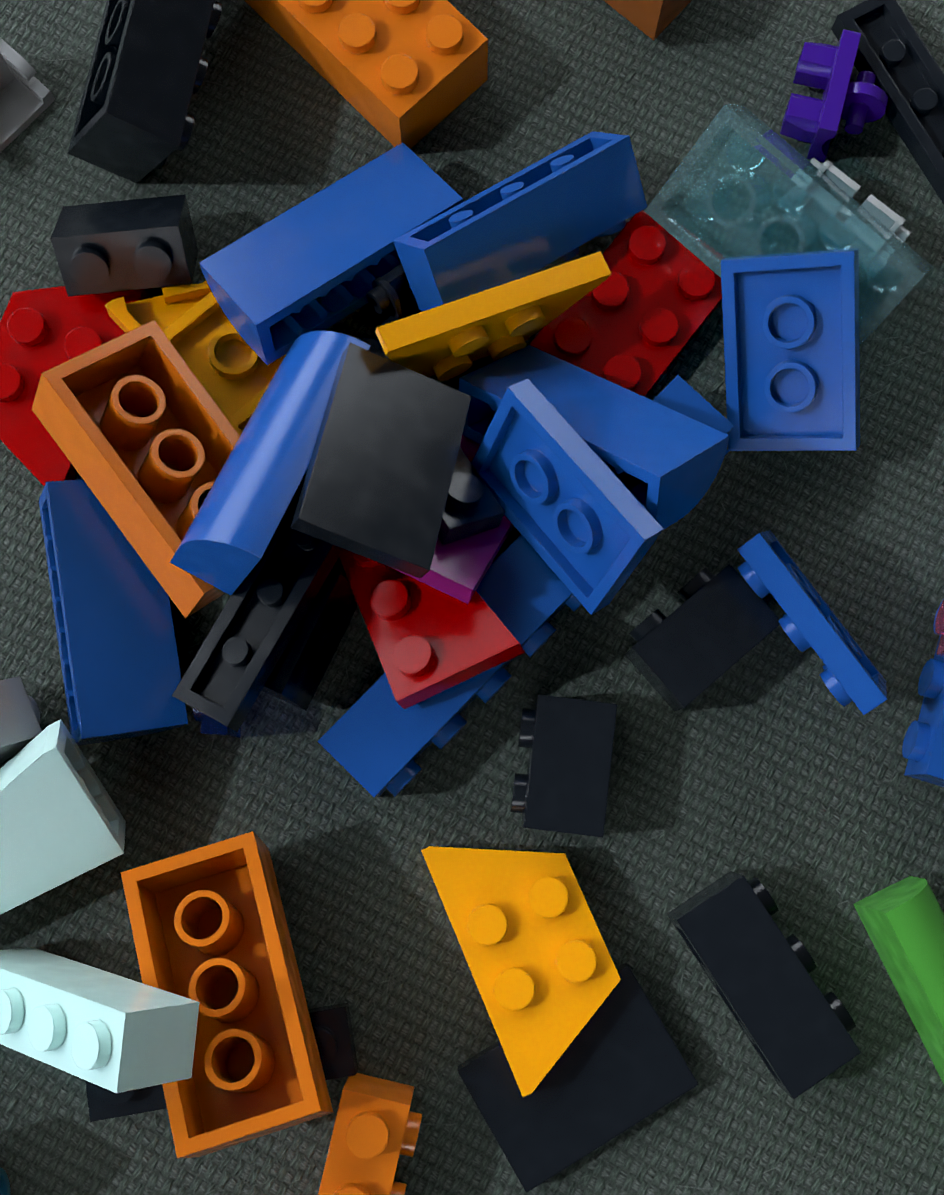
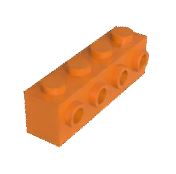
(369, 1136)

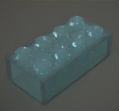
(758, 196)

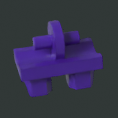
(830, 69)

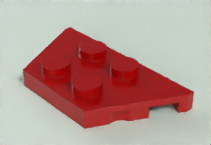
(35, 335)

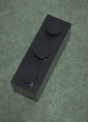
(766, 982)

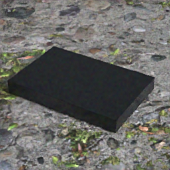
(383, 462)
(599, 1087)

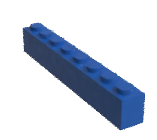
(382, 740)

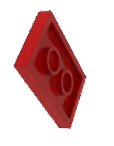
(641, 314)

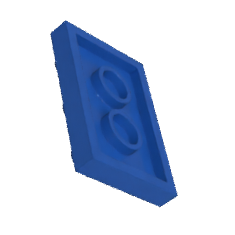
(792, 351)
(563, 497)
(812, 623)

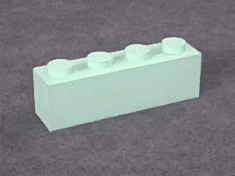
(94, 1021)

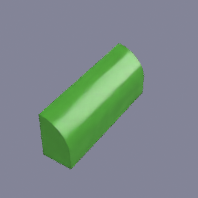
(909, 938)

